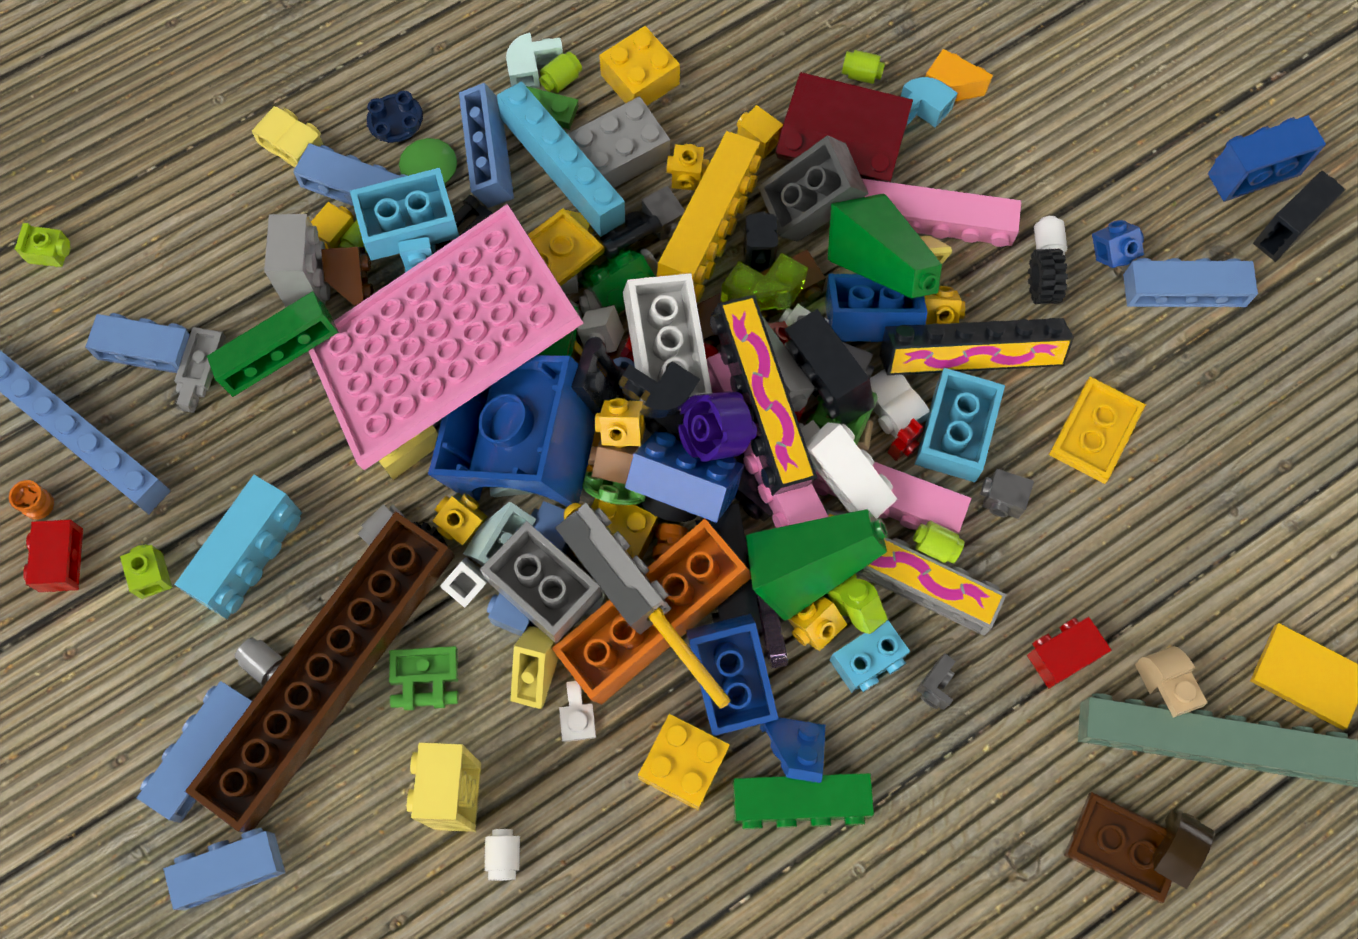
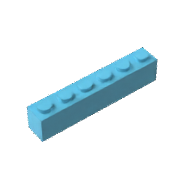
(561, 159)

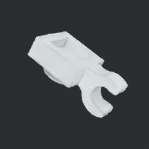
(577, 718)

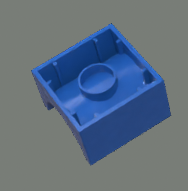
(519, 435)

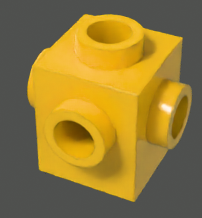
(687, 166)
(944, 306)
(620, 423)
(470, 517)
(817, 624)

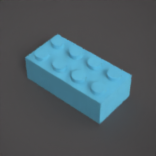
(240, 547)

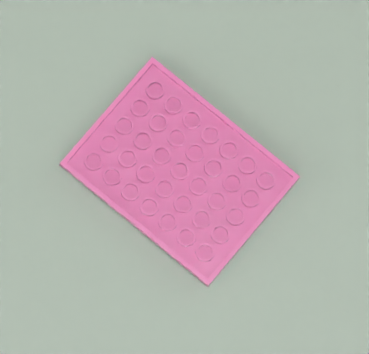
(441, 335)

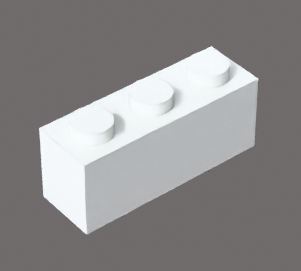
(849, 470)

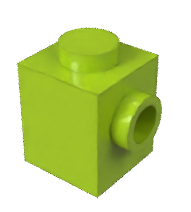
(145, 571)

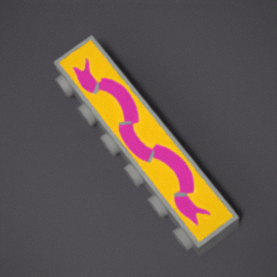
(935, 585)

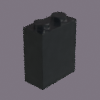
(1298, 215)

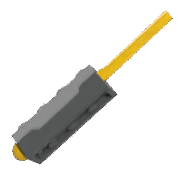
(627, 585)

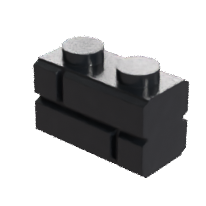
(760, 241)

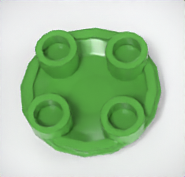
(428, 155)
(610, 491)

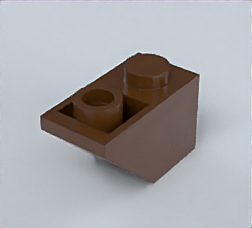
(347, 272)

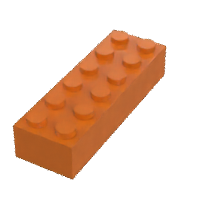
(698, 577)

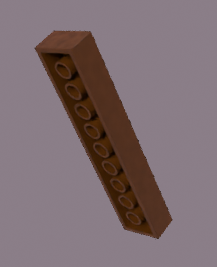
(320, 674)

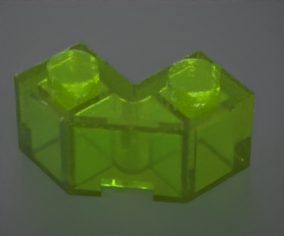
(771, 291)

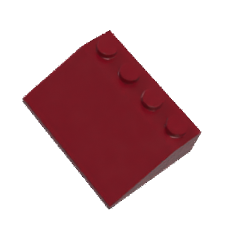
(861, 117)

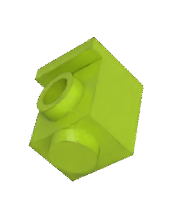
(42, 245)

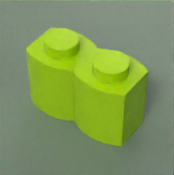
(860, 603)

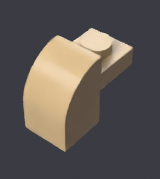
(1172, 675)

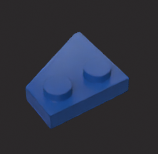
(798, 747)

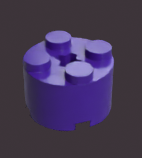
(716, 426)

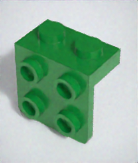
(611, 276)

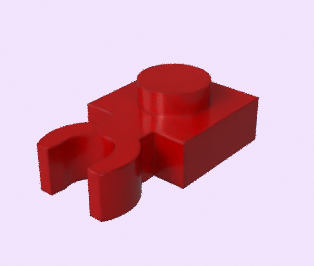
(907, 441)

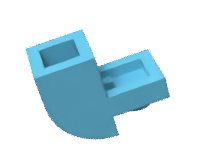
(930, 99)
(415, 251)

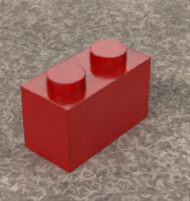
(53, 556)
(1068, 651)

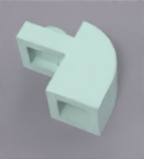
(526, 56)

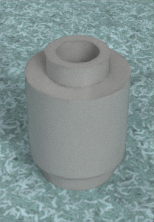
(376, 522)
(258, 659)

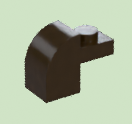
(1183, 848)

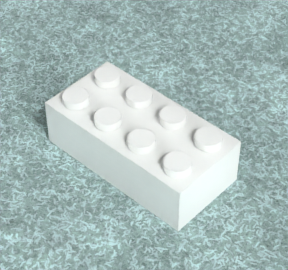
(666, 327)

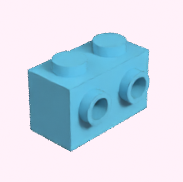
(870, 656)

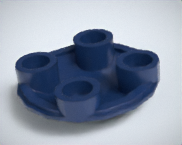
(394, 117)

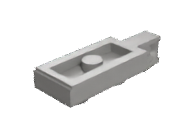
(194, 370)

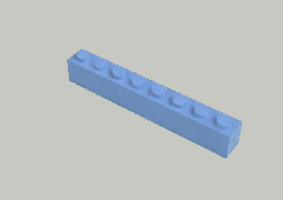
(80, 436)

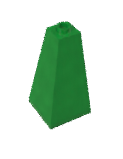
(881, 245)
(810, 558)

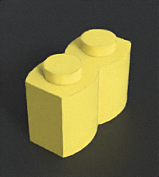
(285, 135)

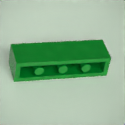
(272, 344)
(795, 800)

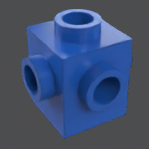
(1118, 244)

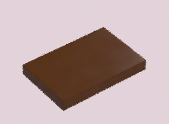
(1119, 846)

